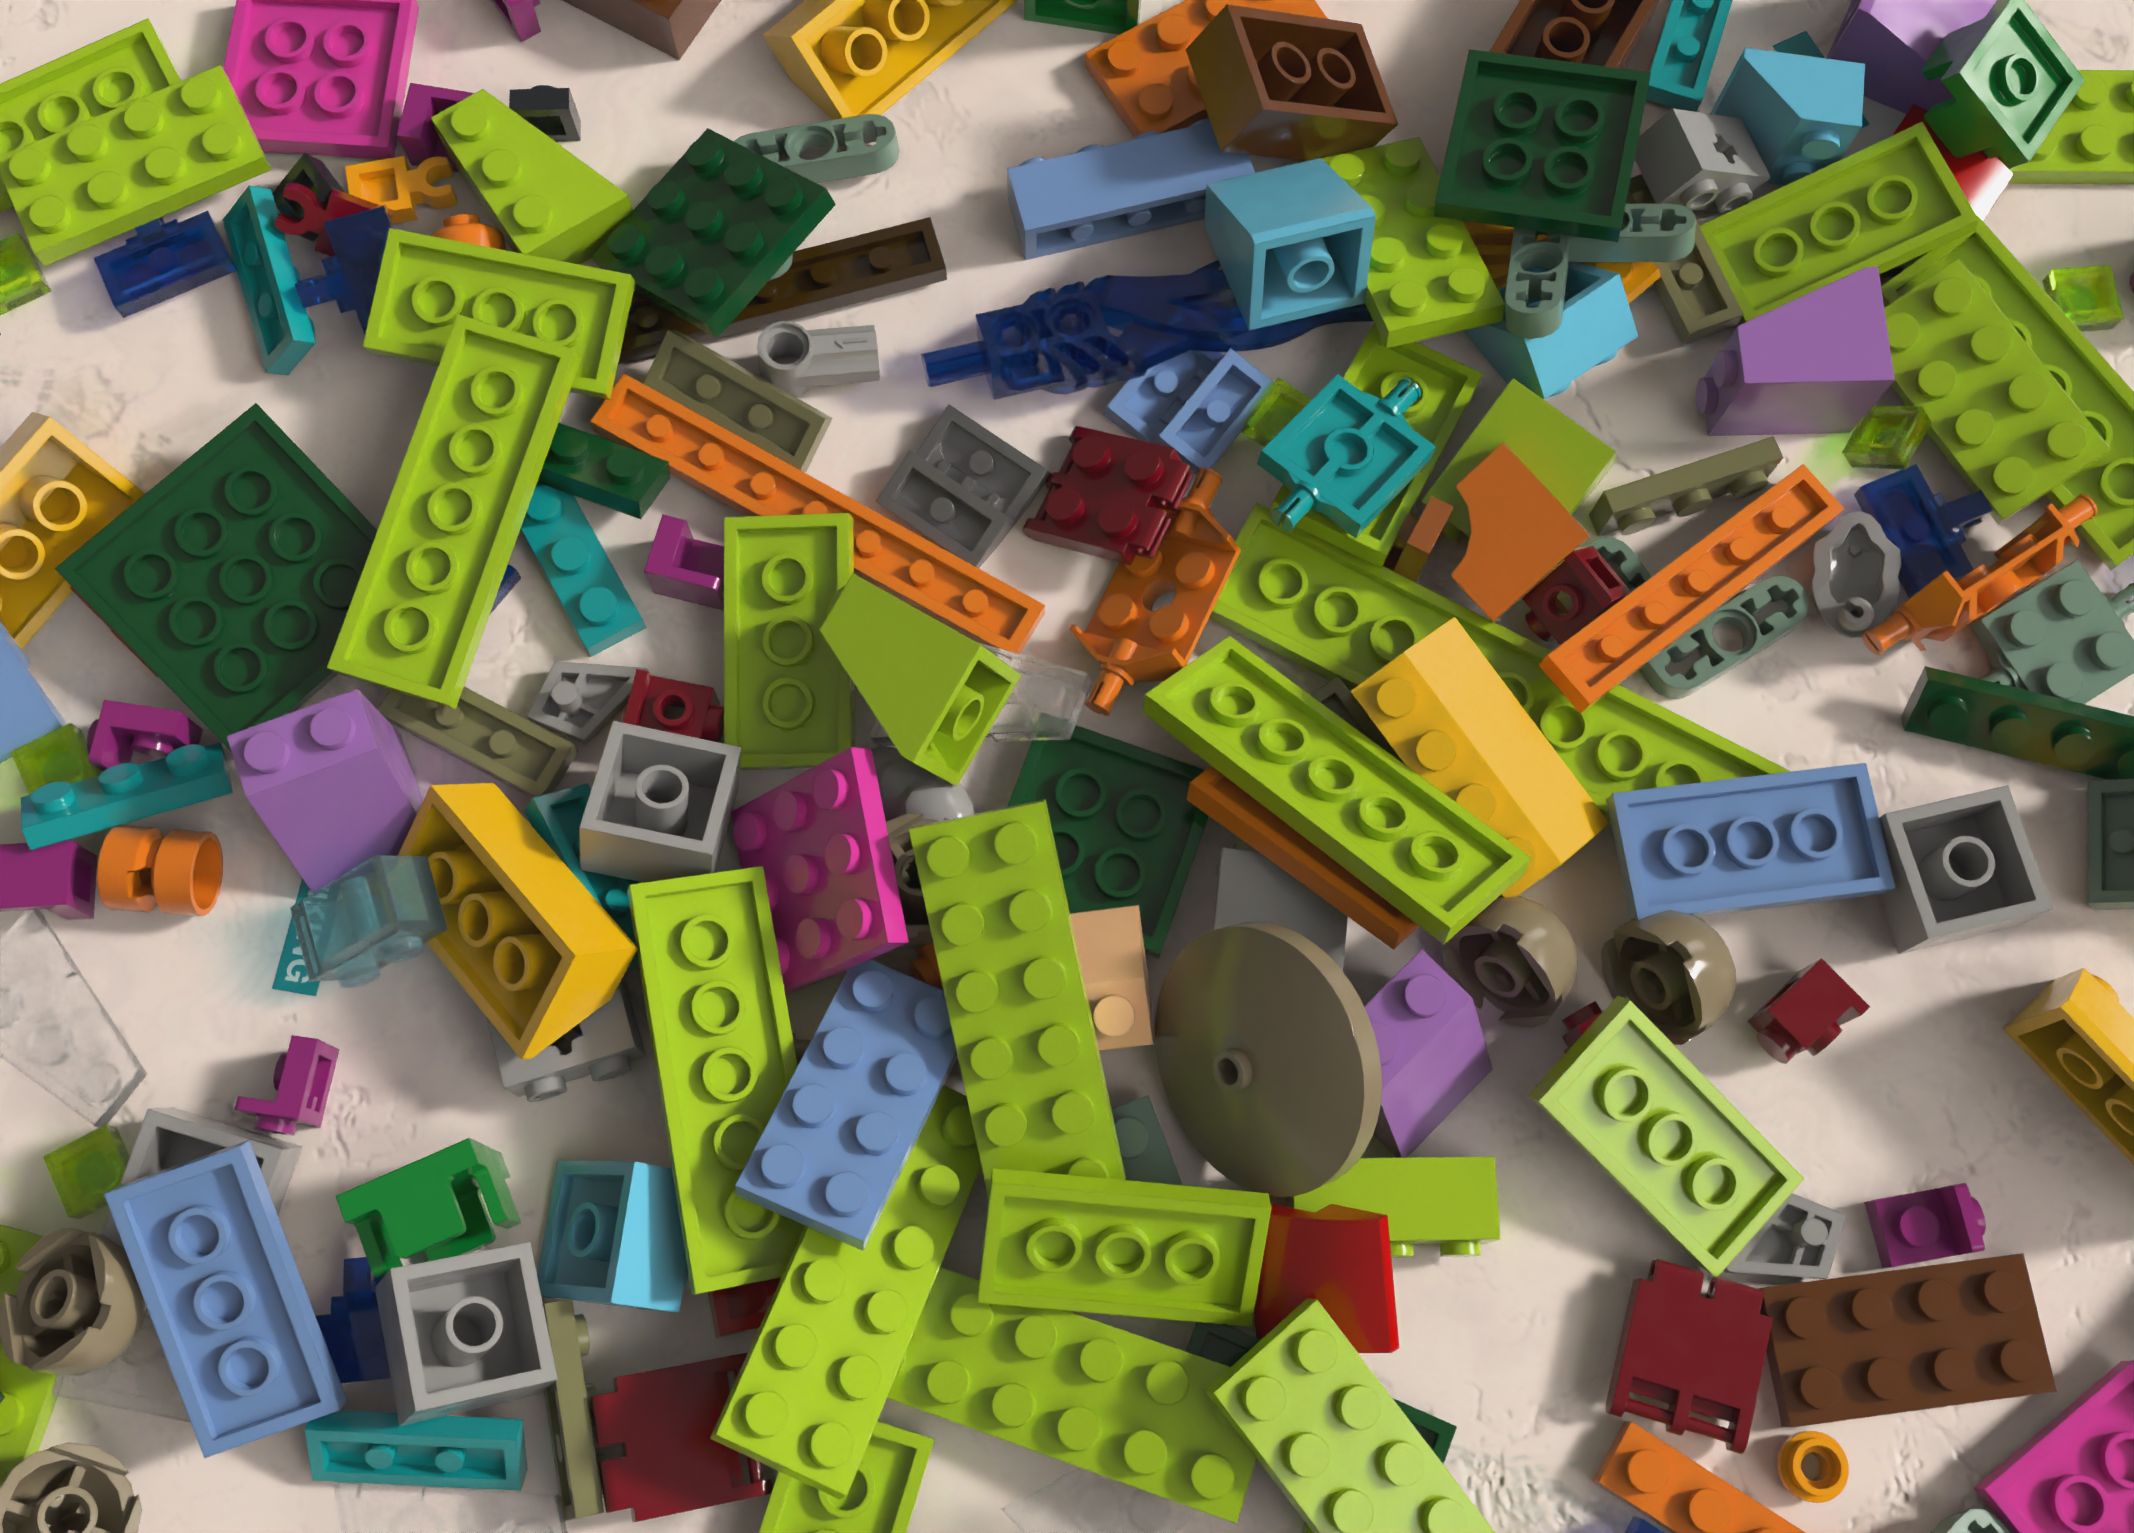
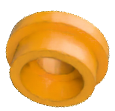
(1833, 1466)

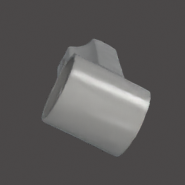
(823, 356)

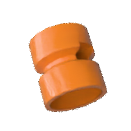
(147, 870)

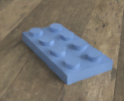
(1750, 842)
(854, 1105)
(226, 1298)

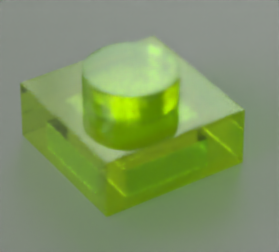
(19, 274)
(2086, 296)
(1274, 412)
(1887, 437)
(55, 758)
(88, 1170)

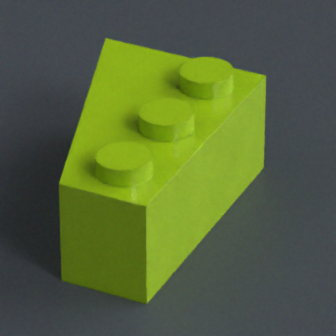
(528, 182)

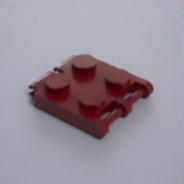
(1110, 497)
(1691, 1353)
(666, 1442)

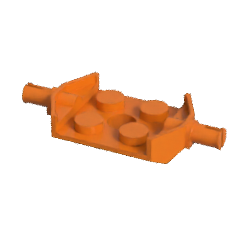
(1950, 605)
(1149, 644)

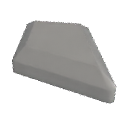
(581, 698)
(1793, 1243)

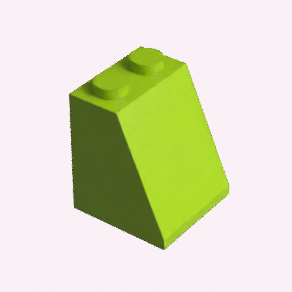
(1543, 438)
(918, 676)

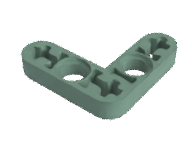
(833, 165)
(1646, 235)
(1736, 612)

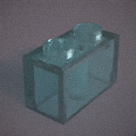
(368, 920)

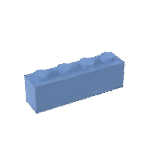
(1117, 189)

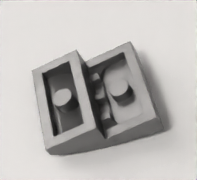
(963, 487)

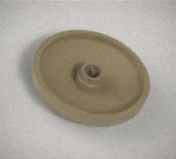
(1268, 1058)

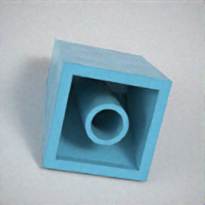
(1290, 241)

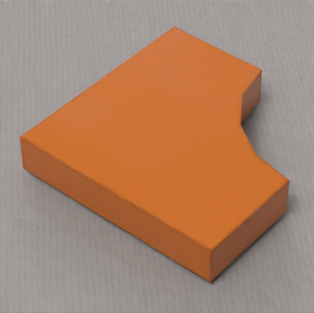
(1514, 535)

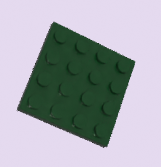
(231, 575)

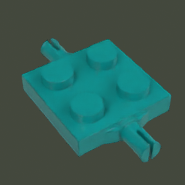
(1346, 455)

